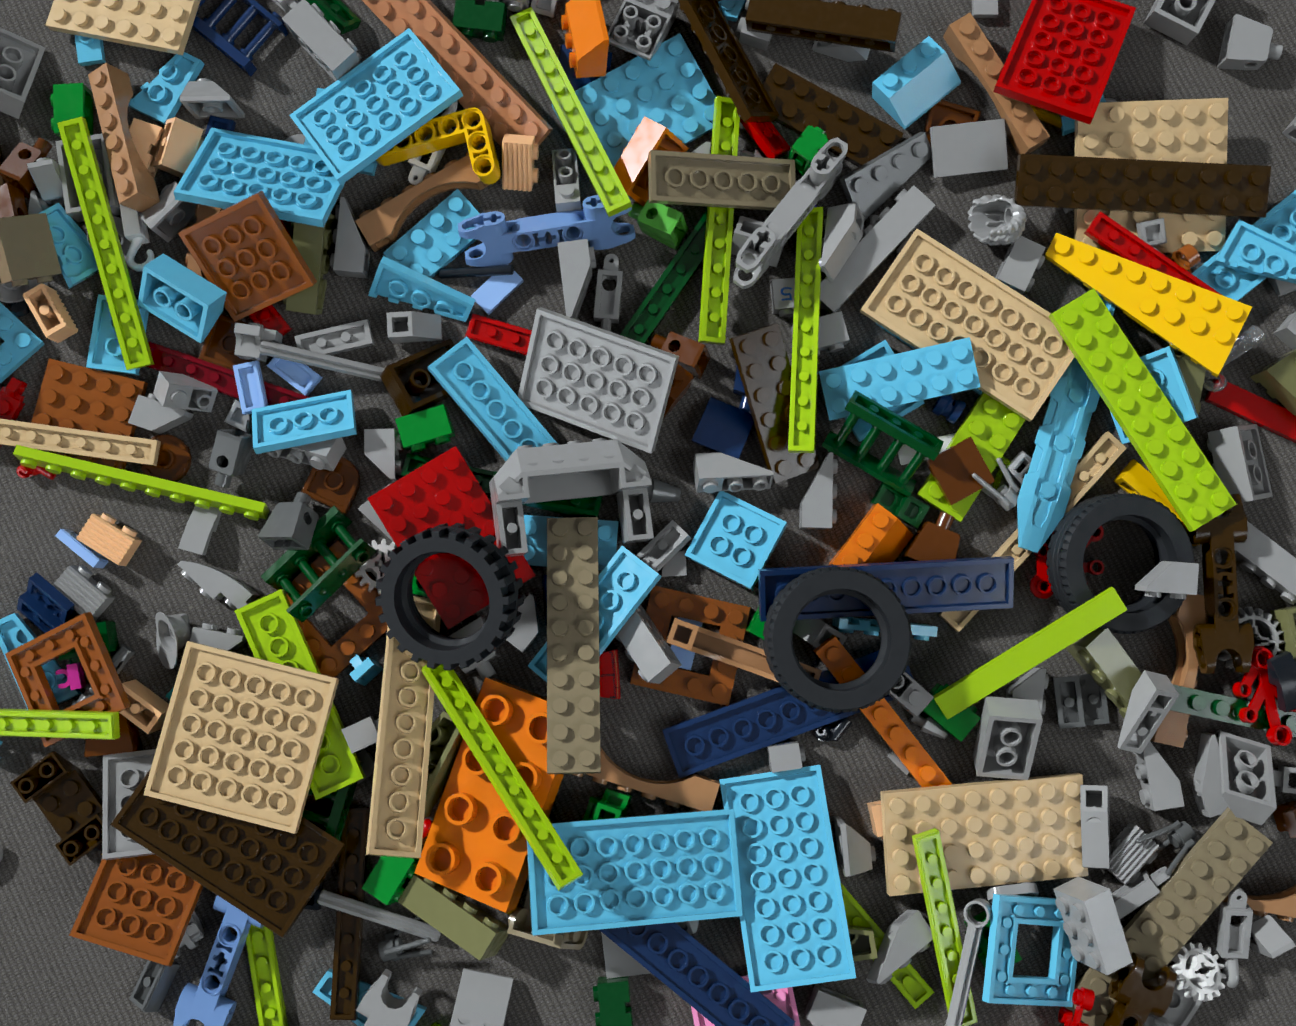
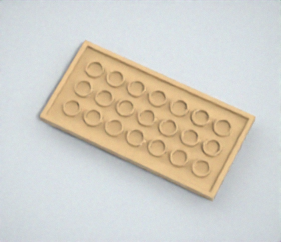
(941, 298)
(987, 831)

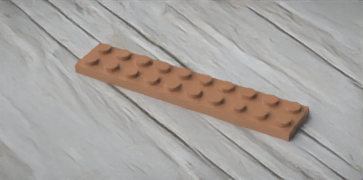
(466, 66)

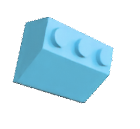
(915, 83)
(180, 297)

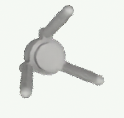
(1003, 495)

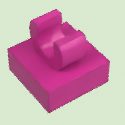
(74, 675)

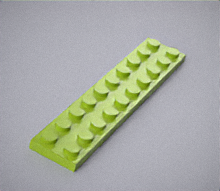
(1142, 410)

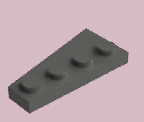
(883, 175)

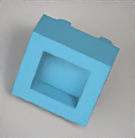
(364, 669)

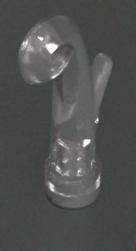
(1250, 339)

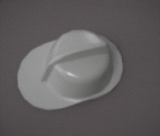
(171, 635)

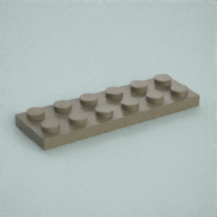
(718, 180)

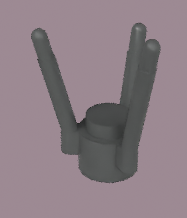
(1179, 835)
(394, 948)

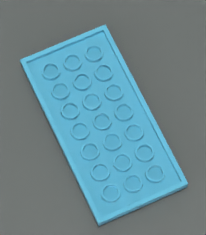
(640, 873)
(788, 880)

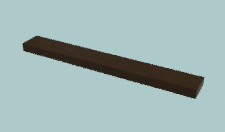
(349, 927)

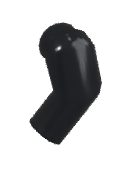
(832, 732)

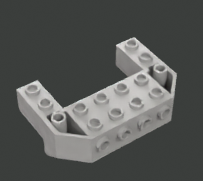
(570, 473)

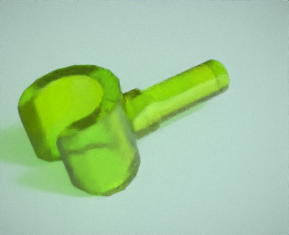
(999, 474)

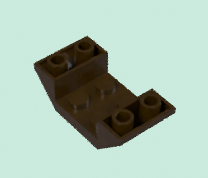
(66, 802)

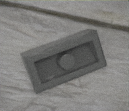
(153, 986)

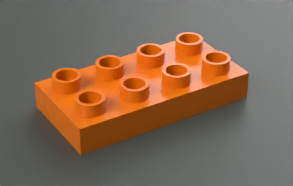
(473, 836)

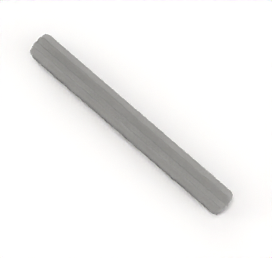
(320, 360)
(377, 915)

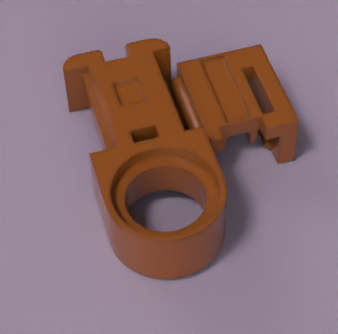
(1186, 257)

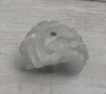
(996, 220)

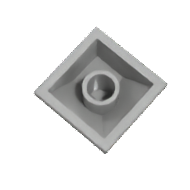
(207, 98)
(853, 849)

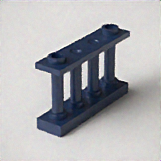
(225, 42)

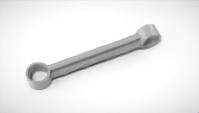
(967, 963)

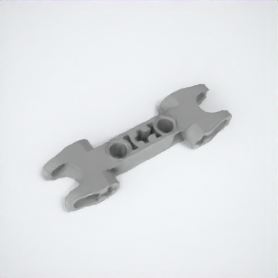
(789, 213)
(383, 1008)

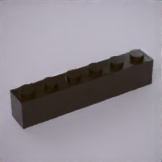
(826, 22)

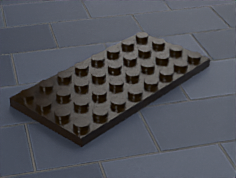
(244, 863)

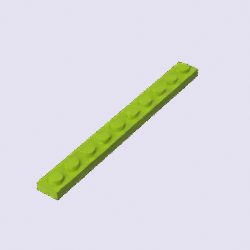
(571, 113)
(718, 233)
(105, 243)
(806, 334)
(151, 485)
(504, 776)

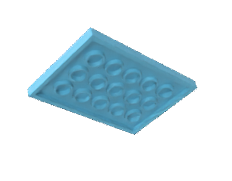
(663, 89)
(376, 105)
(240, 165)

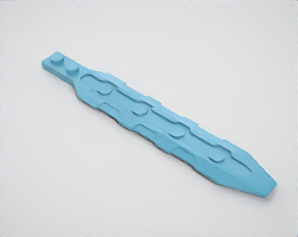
(1056, 455)

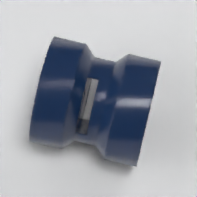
(949, 408)

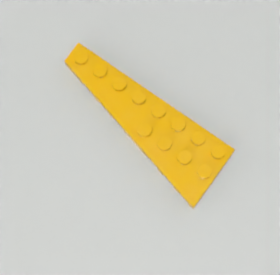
(1181, 313)

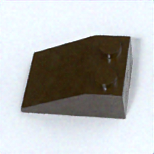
(412, 383)

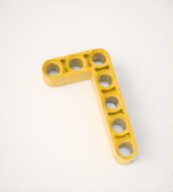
(441, 140)

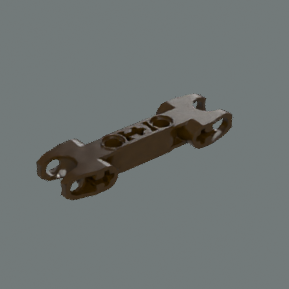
(1224, 630)
(1139, 997)

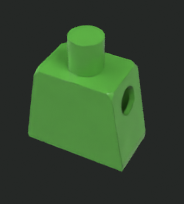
(660, 223)

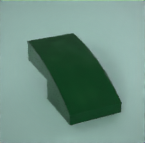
(903, 507)

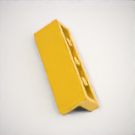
(1138, 480)

